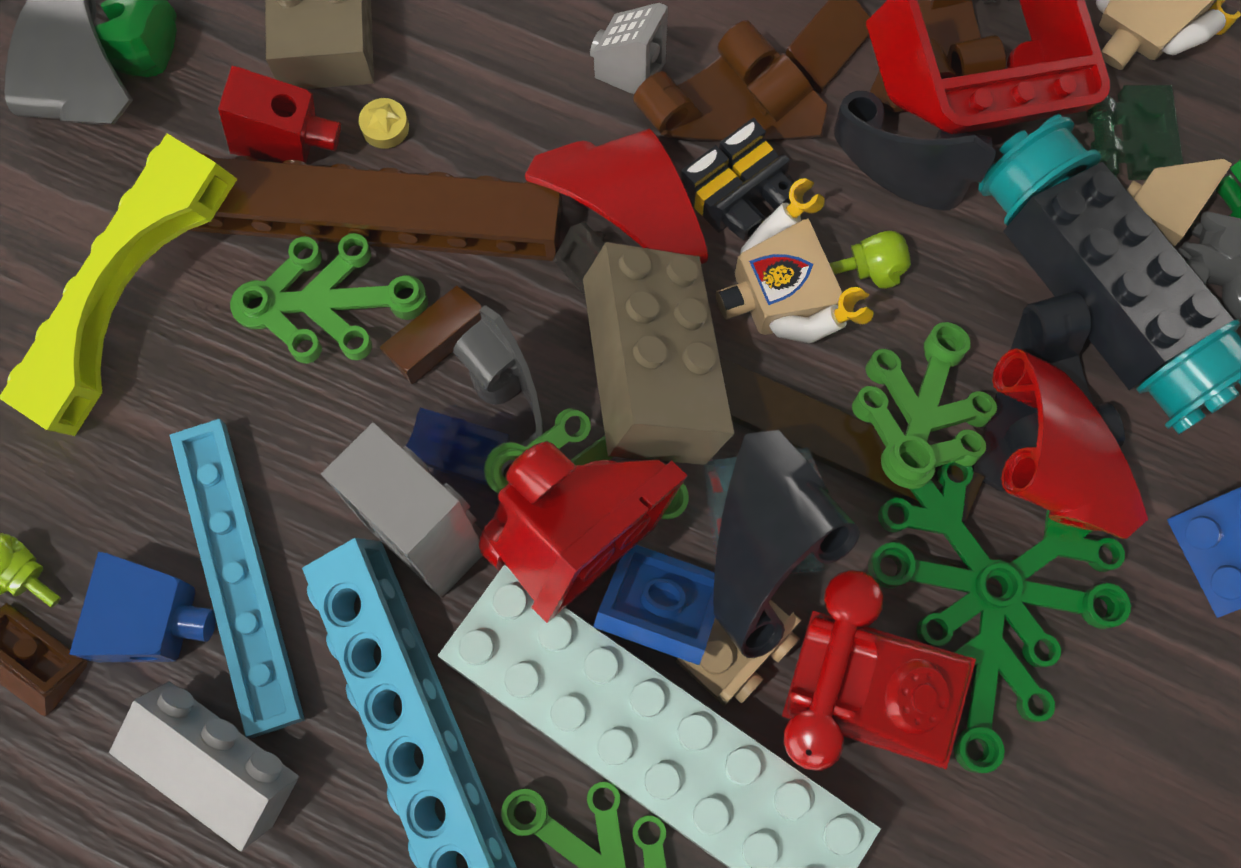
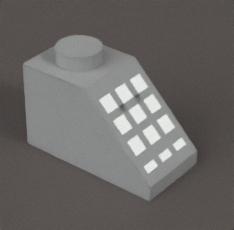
(631, 47)

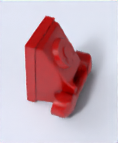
(573, 522)
(870, 684)

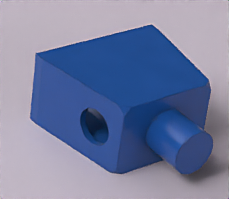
(137, 614)

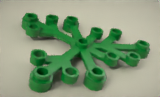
(944, 516)

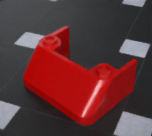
(1044, 76)

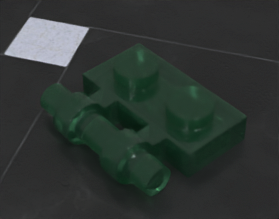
(1147, 126)

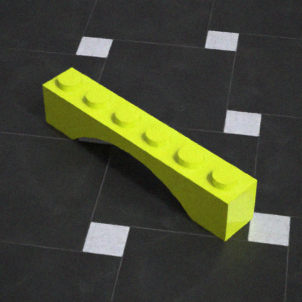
(62, 369)

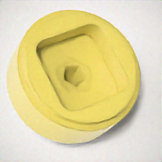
(384, 123)

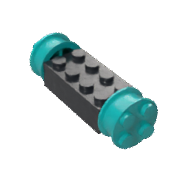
(1143, 299)

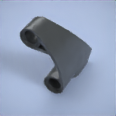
(61, 67)
(498, 367)

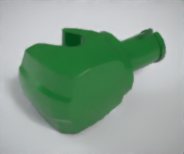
(138, 35)

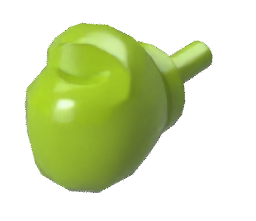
(879, 257)
(20, 571)

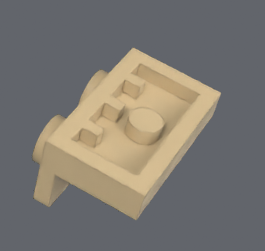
(729, 673)

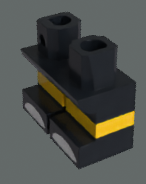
(735, 178)

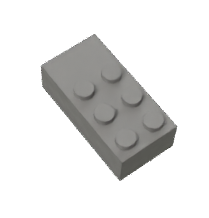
(407, 508)

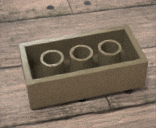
(320, 42)
(656, 356)

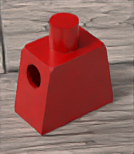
(272, 118)

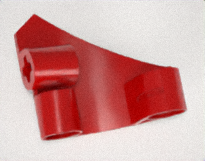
(628, 185)
(1077, 461)

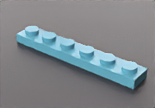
(236, 579)

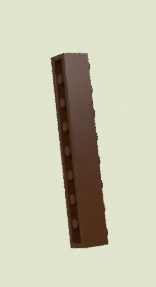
(389, 208)

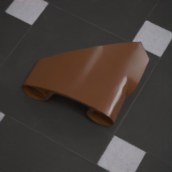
(955, 44)
(738, 86)

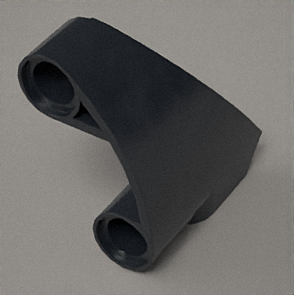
(918, 170)
(1055, 333)
(769, 525)

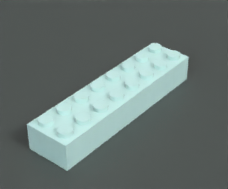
(652, 737)

